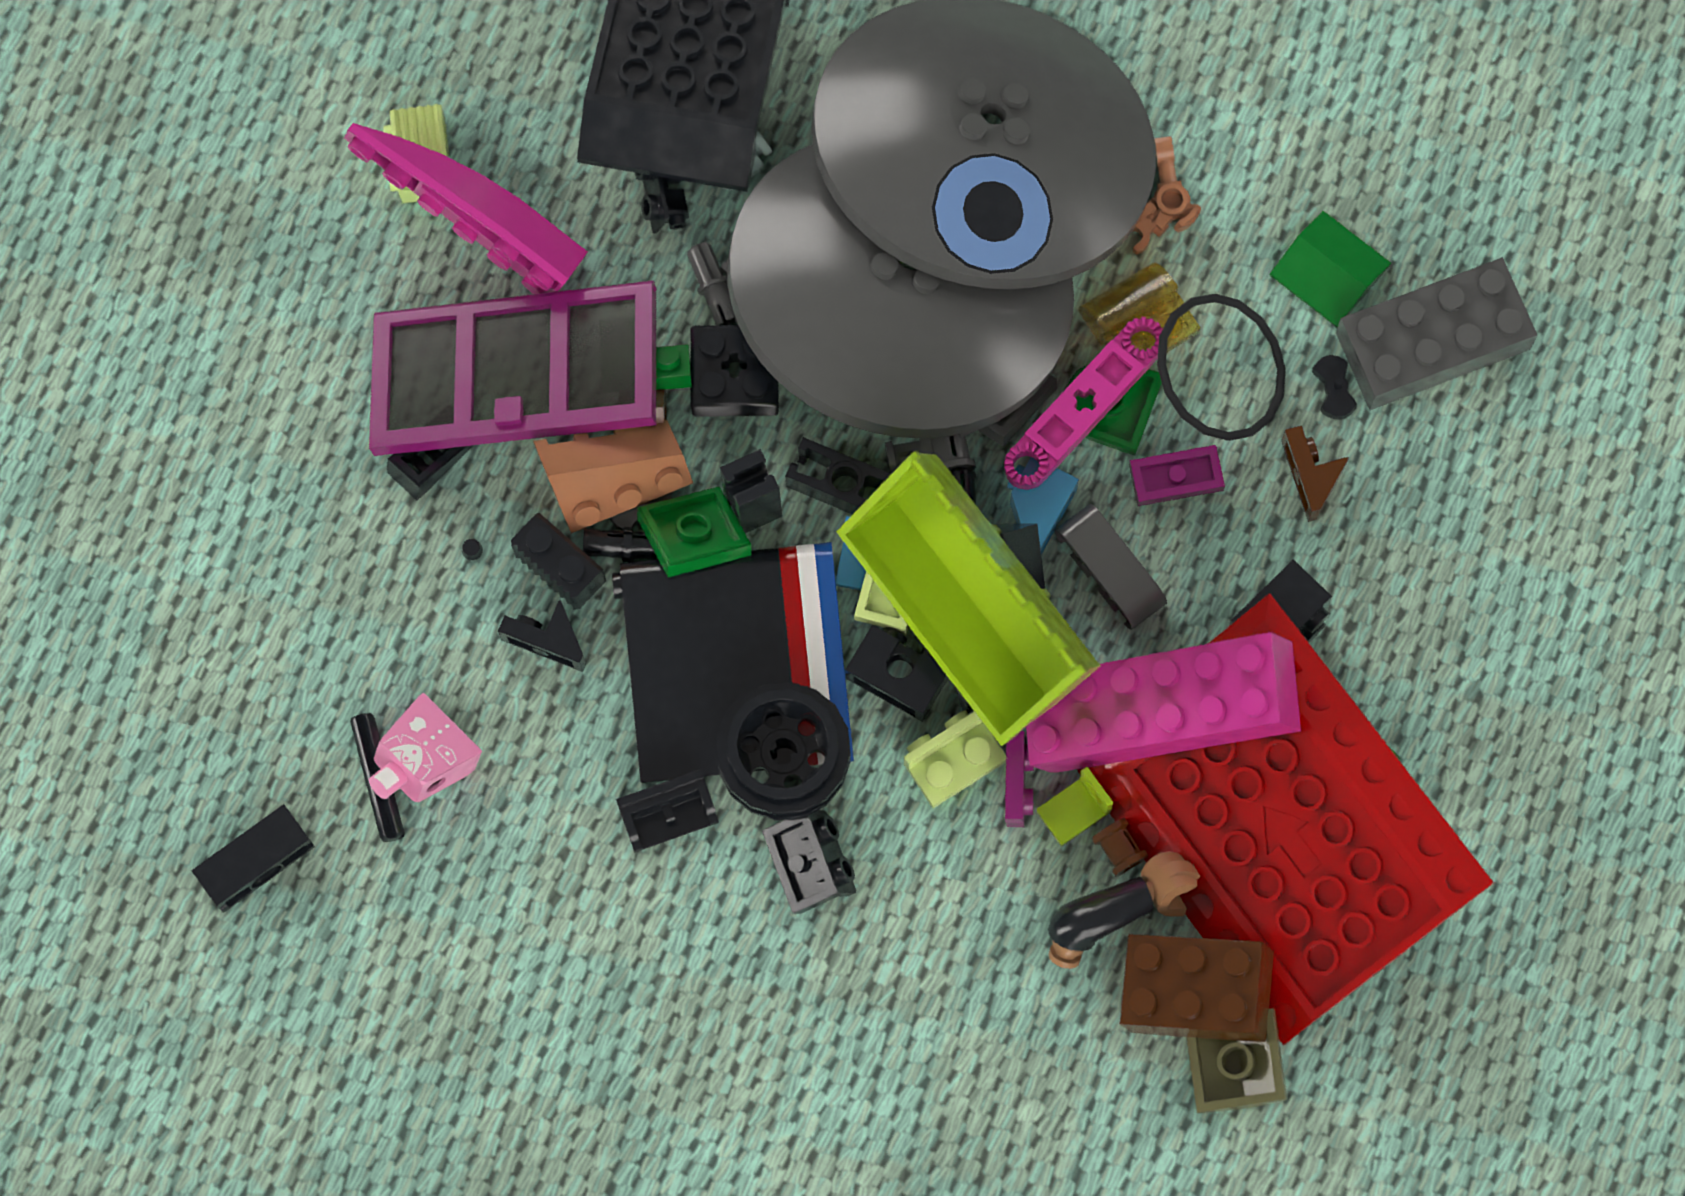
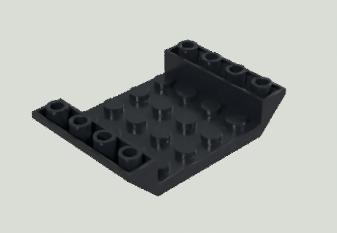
(680, 88)

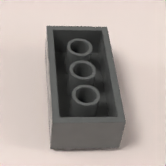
(1436, 333)

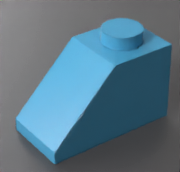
(1044, 503)

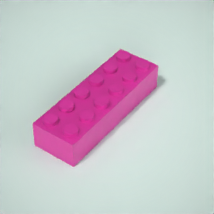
(1171, 704)

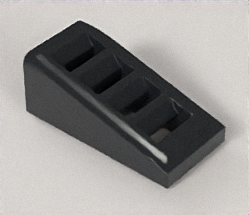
(420, 484)

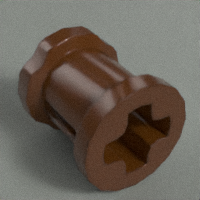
(1120, 847)

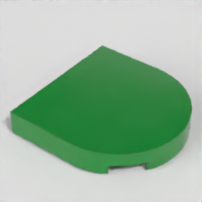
(1127, 420)

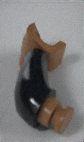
(1096, 915)

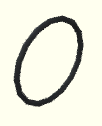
(1165, 379)

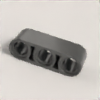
(1112, 565)

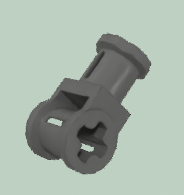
(937, 446)

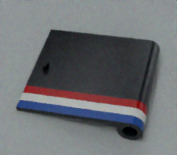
(720, 634)

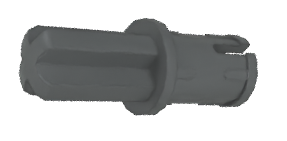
(712, 283)

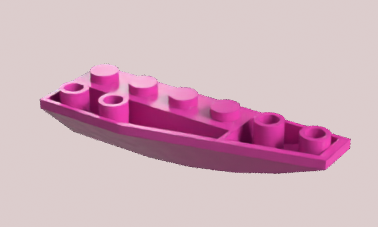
(476, 206)

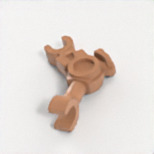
(1169, 201)

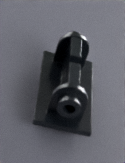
(663, 204)

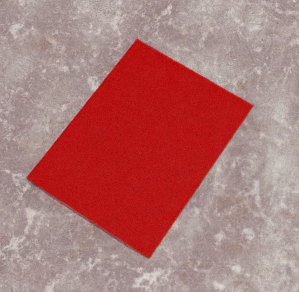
(1302, 839)

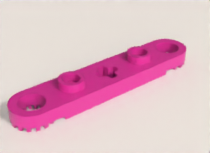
(1062, 425)

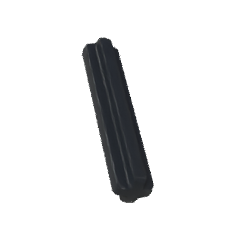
(384, 810)

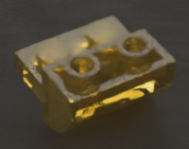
(1144, 294)

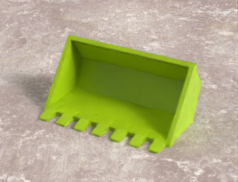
(966, 596)

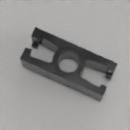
(837, 466)
(751, 491)
(253, 858)

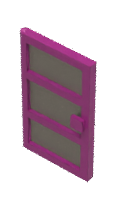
(513, 368)

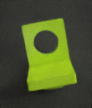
(1075, 808)

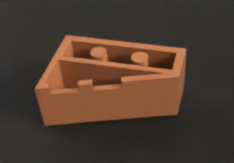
(612, 472)

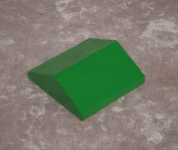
(1329, 268)

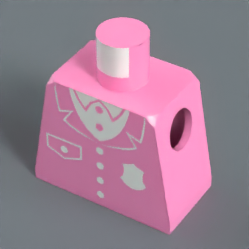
(422, 753)

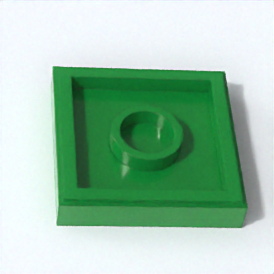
(693, 531)

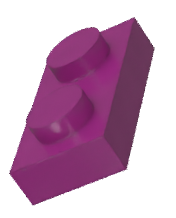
(1176, 475)
(1018, 799)

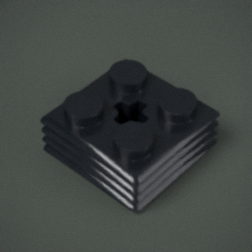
(713, 390)

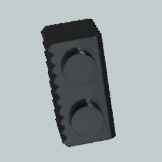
(558, 561)

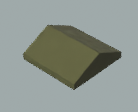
(1237, 1072)

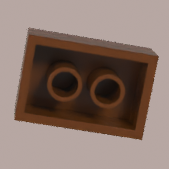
(1197, 987)

